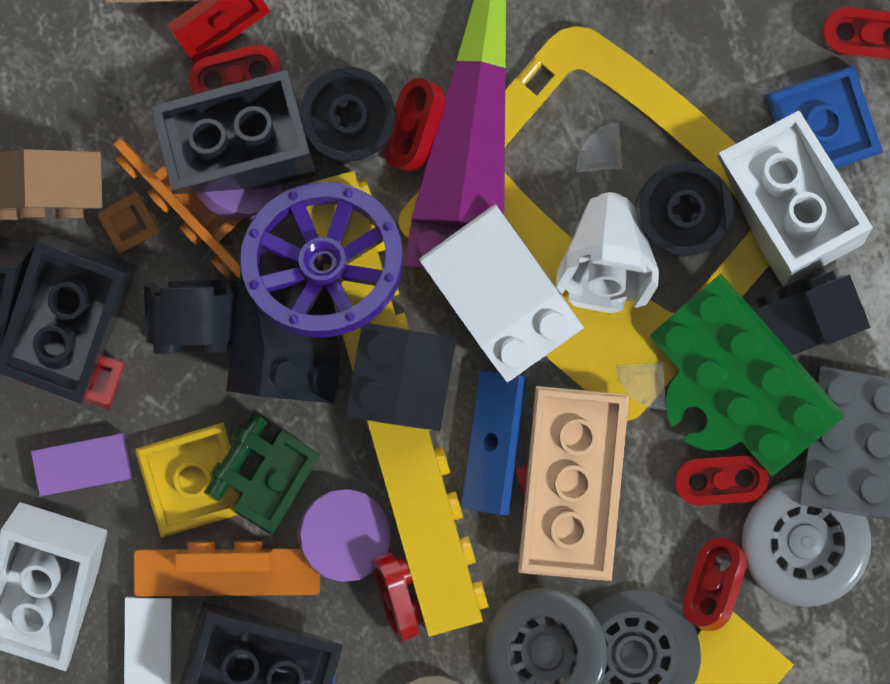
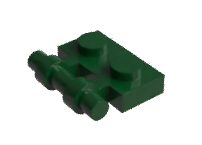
(274, 481)

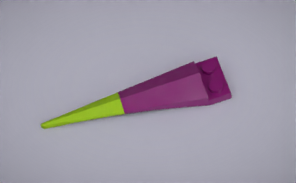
(469, 146)

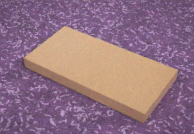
(573, 483)

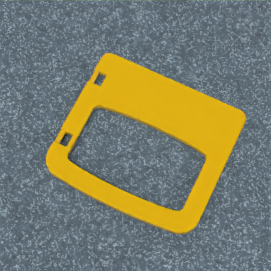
(620, 336)

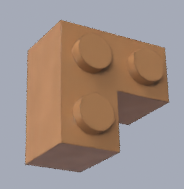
(49, 181)

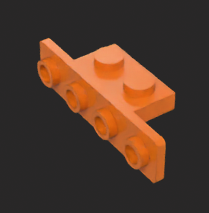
(200, 223)
(223, 572)

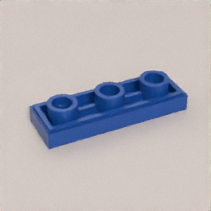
(492, 465)

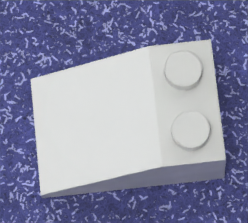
(794, 199)
(501, 293)
(46, 583)

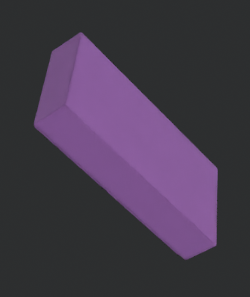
(81, 464)

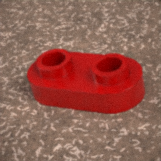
(866, 29)
(232, 66)
(417, 120)
(720, 480)
(712, 585)
(400, 610)

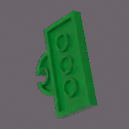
(741, 380)

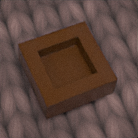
(128, 223)

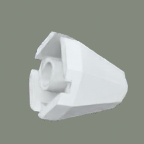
(608, 258)

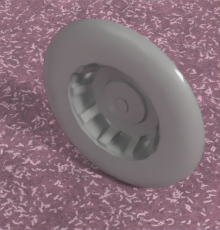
(804, 544)

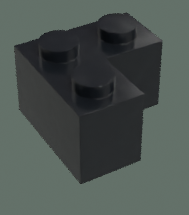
(816, 315)

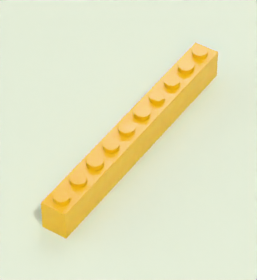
(413, 467)

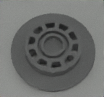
(549, 648)
(636, 652)

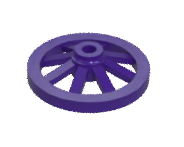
(319, 252)

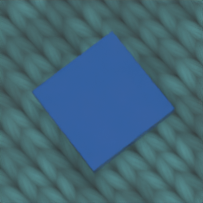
(835, 113)

